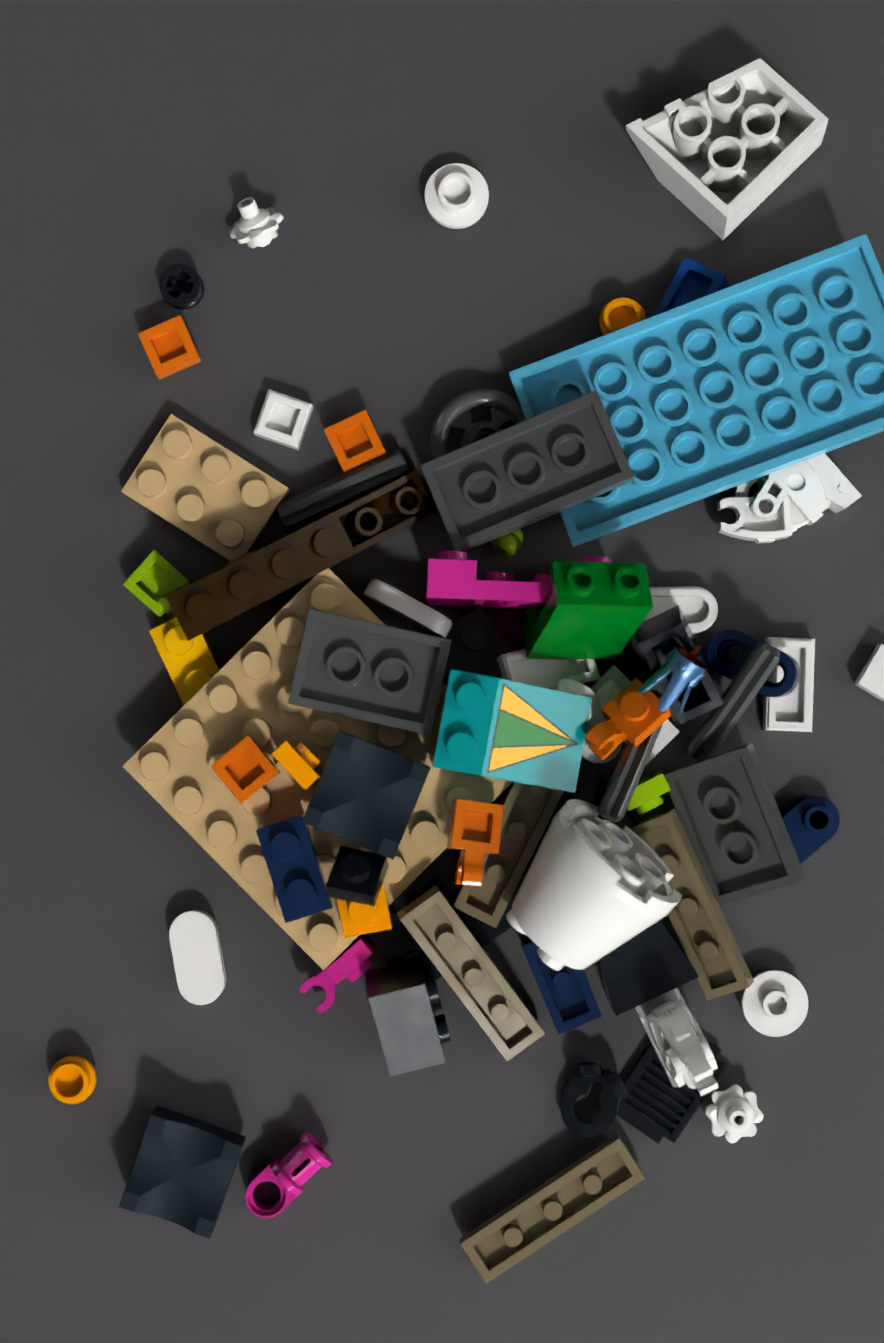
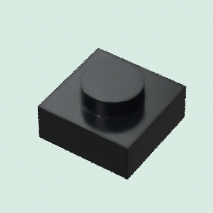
(357, 876)

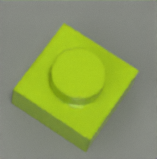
(153, 580)
(648, 793)

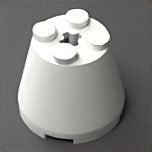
(589, 889)

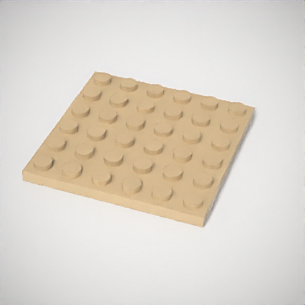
(252, 700)

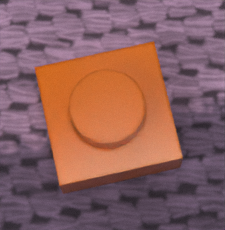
(169, 347)
(354, 441)
(245, 769)

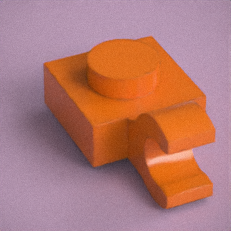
(628, 717)
(474, 831)

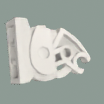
(787, 500)
(679, 1042)

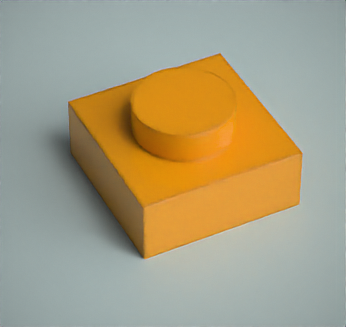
(299, 762)
(365, 919)

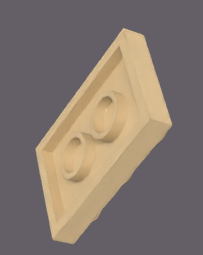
(205, 489)

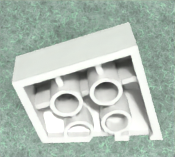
(730, 143)

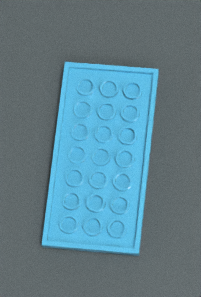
(728, 384)

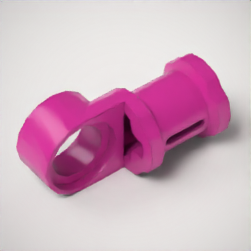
(289, 1175)

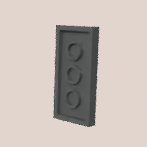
(527, 472)

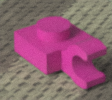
(349, 964)

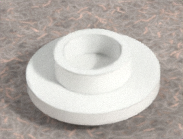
(456, 196)
(775, 1003)

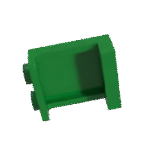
(589, 611)

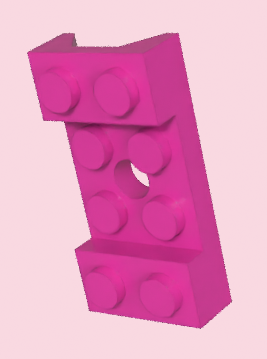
(454, 584)

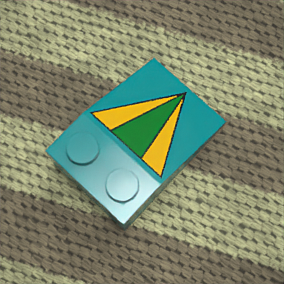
(512, 731)

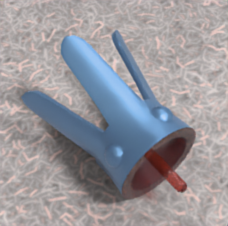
(687, 672)

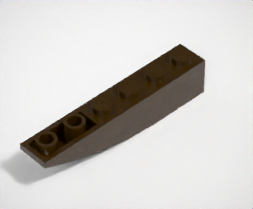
(295, 556)

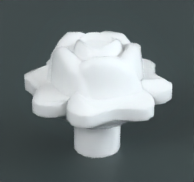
(256, 224)
(734, 1113)

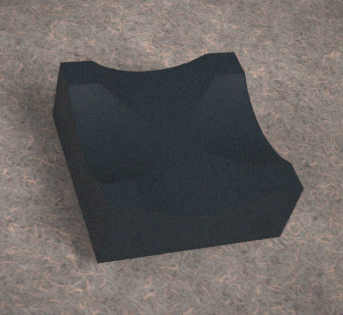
(366, 794)
(182, 1171)

